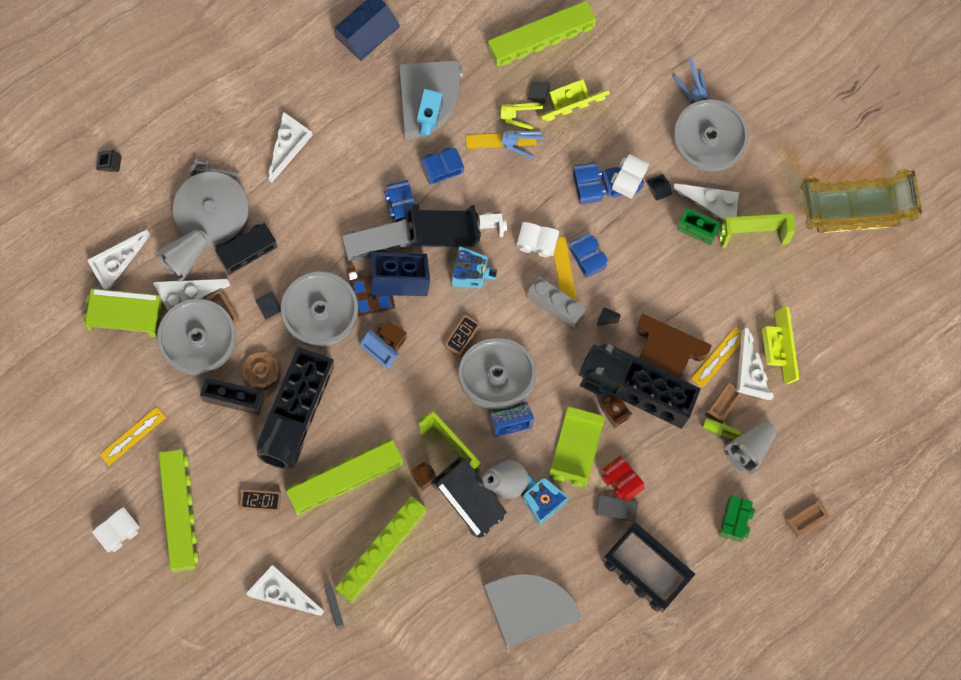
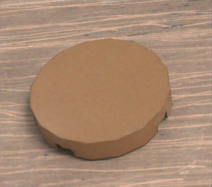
(260, 370)

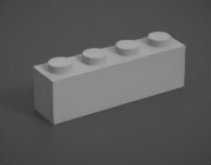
(385, 238)

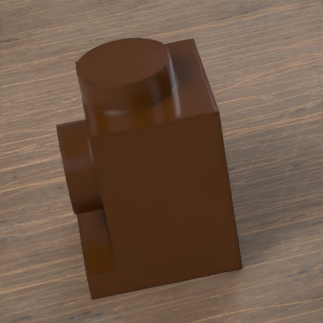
(392, 335)
(614, 417)
(423, 475)

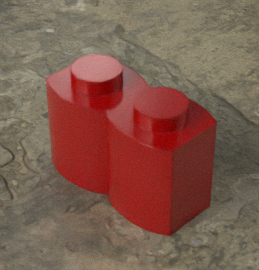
(622, 479)

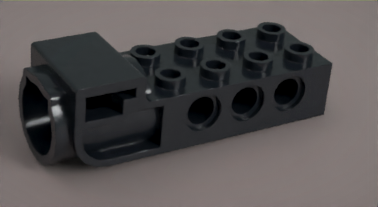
(638, 383)
(294, 409)

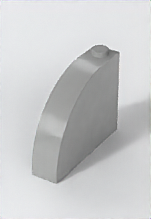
(433, 76)
(529, 606)

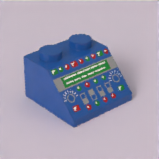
(511, 419)

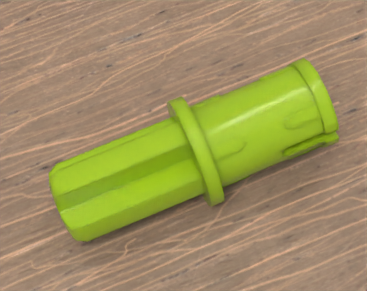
(721, 429)

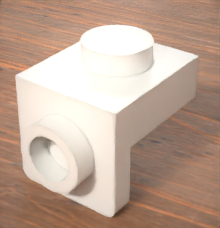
(492, 220)

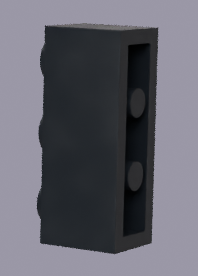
(246, 248)
(232, 396)

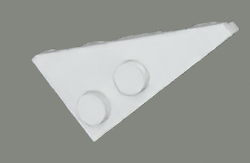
(290, 140)
(717, 202)
(112, 262)
(180, 291)
(750, 372)
(278, 589)

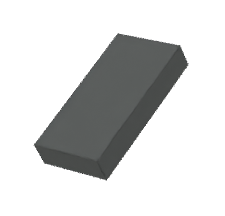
(616, 508)
(334, 608)

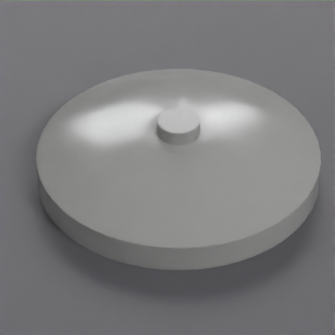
(711, 135)
(213, 205)
(319, 309)
(196, 336)
(497, 373)

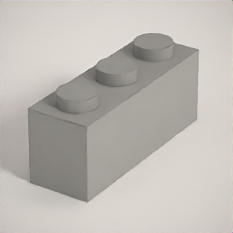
(556, 302)

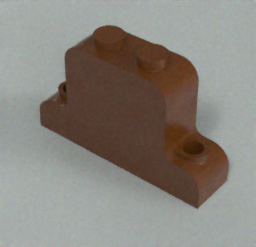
(668, 346)

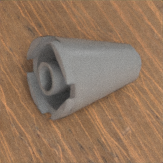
(183, 253)
(751, 447)
(506, 479)

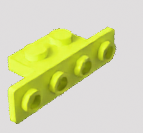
(569, 97)
(780, 345)

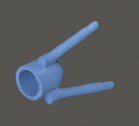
(698, 92)
(511, 138)

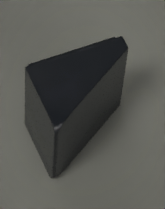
(538, 91)
(109, 161)
(659, 187)
(268, 305)
(608, 317)

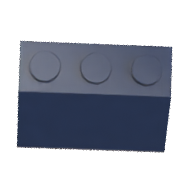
(366, 28)
(399, 274)

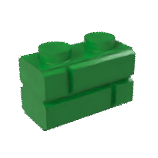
(698, 226)
(736, 518)

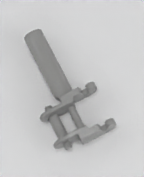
(234, 175)

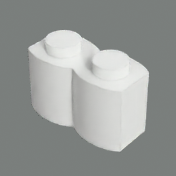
(630, 175)
(537, 239)
(116, 530)

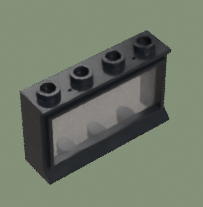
(648, 567)

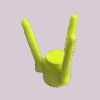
(509, 111)

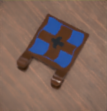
(368, 303)

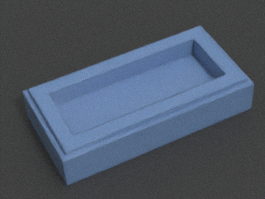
(378, 349)

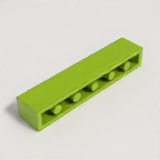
(541, 34)
(344, 477)
(177, 510)
(381, 550)

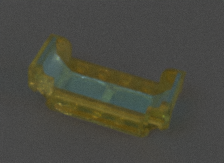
(861, 203)

